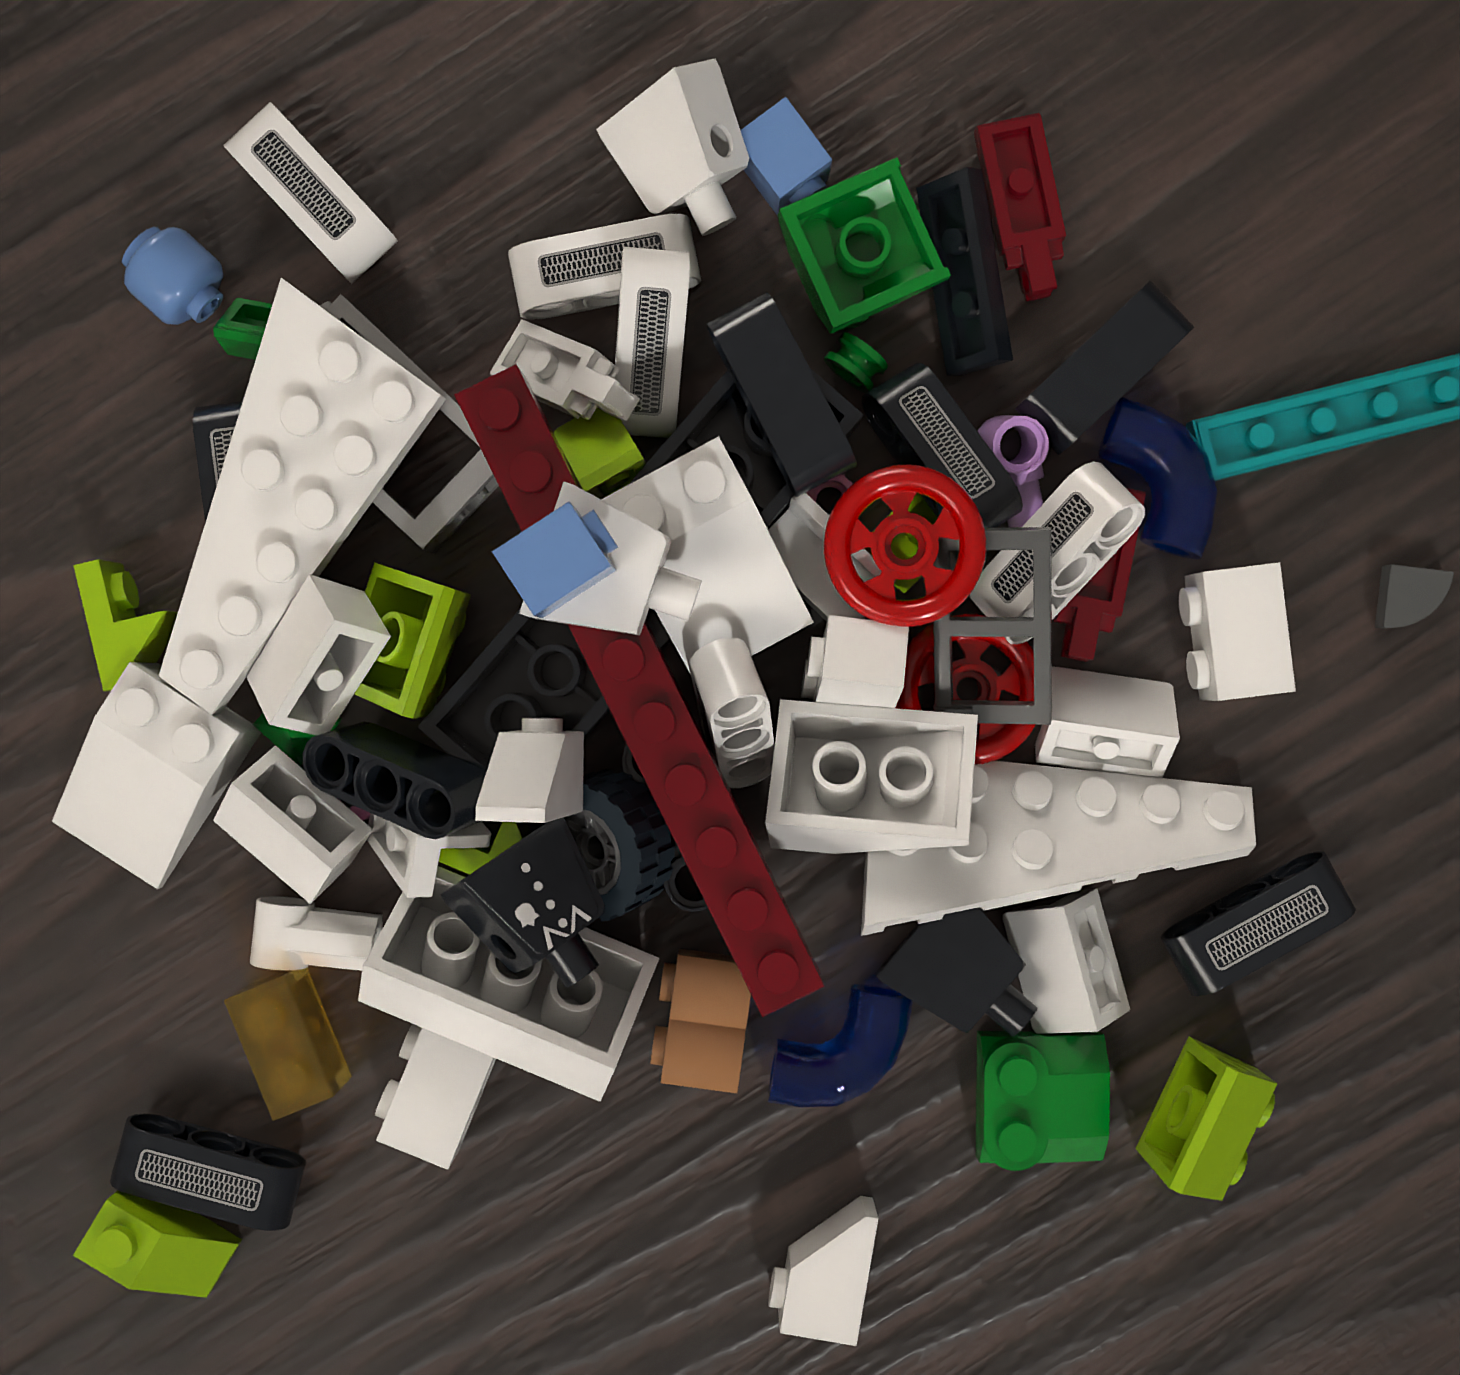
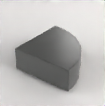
(1409, 594)

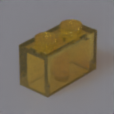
(288, 1041)

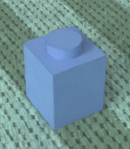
(784, 156)
(557, 558)

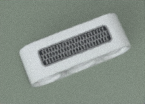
(310, 192)
(585, 266)
(652, 336)
(1088, 524)
(733, 711)

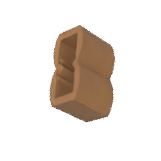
(705, 1022)

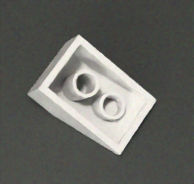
(724, 544)
(150, 773)
(870, 778)

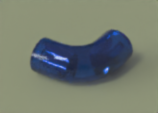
(1175, 471)
(851, 1060)

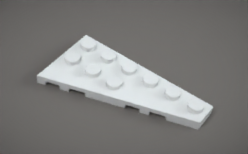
(304, 463)
(1053, 832)

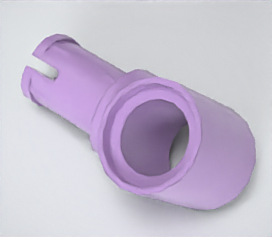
(1027, 465)

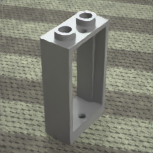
(464, 491)

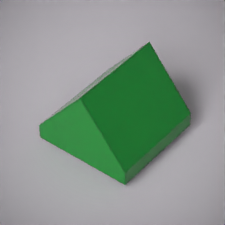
(242, 327)

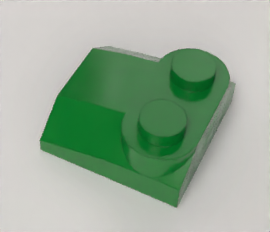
(860, 246)
(1041, 1098)

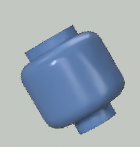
(173, 275)

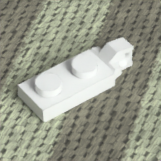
(566, 373)

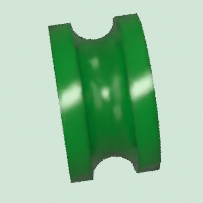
(856, 362)

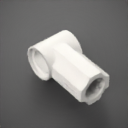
(297, 934)

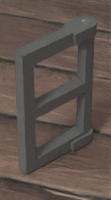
(1039, 627)

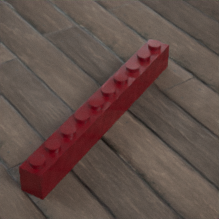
(654, 719)

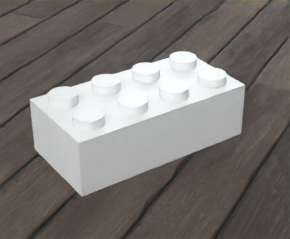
(449, 982)

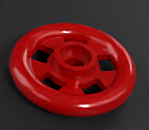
(897, 489)
(992, 740)

